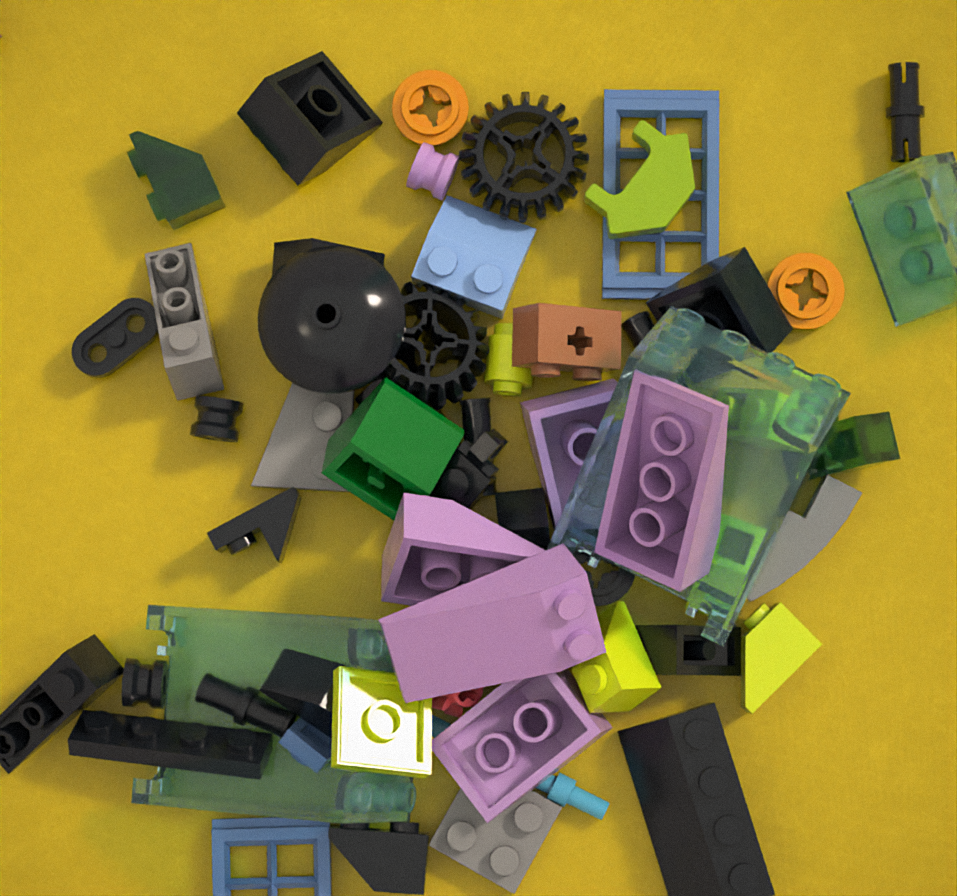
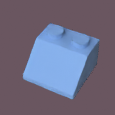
(473, 256)

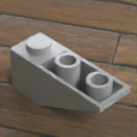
(183, 322)

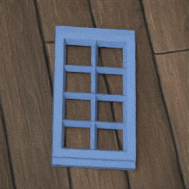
(659, 105)
(269, 833)

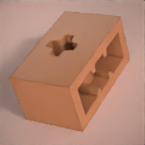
(566, 339)

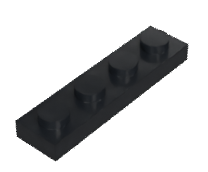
(171, 744)

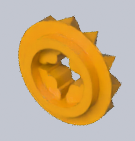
(442, 89)
(825, 281)

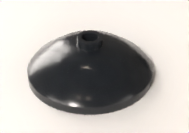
(355, 344)

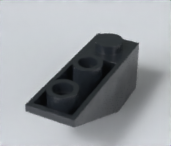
(55, 700)

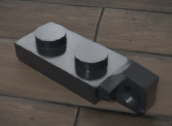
(470, 470)

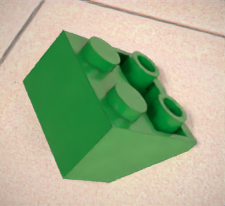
(390, 448)

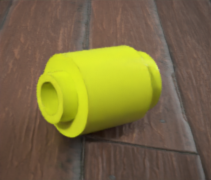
(499, 370)

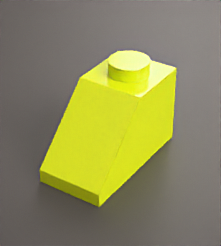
(771, 652)
(621, 675)

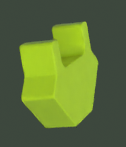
(654, 192)

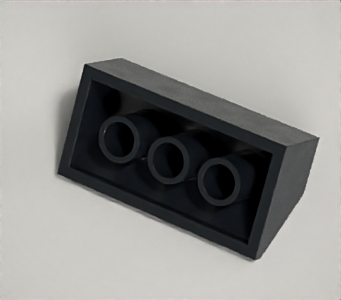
(695, 805)

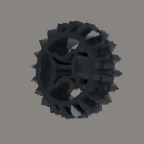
(508, 143)
(458, 344)

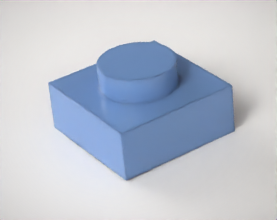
(307, 745)

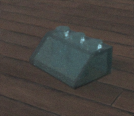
(912, 234)

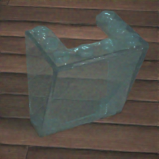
(772, 445)
(242, 651)

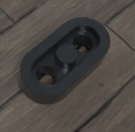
(114, 334)

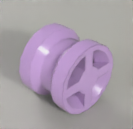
(432, 171)

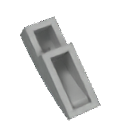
(808, 534)

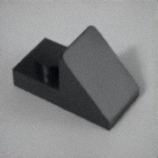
(271, 517)

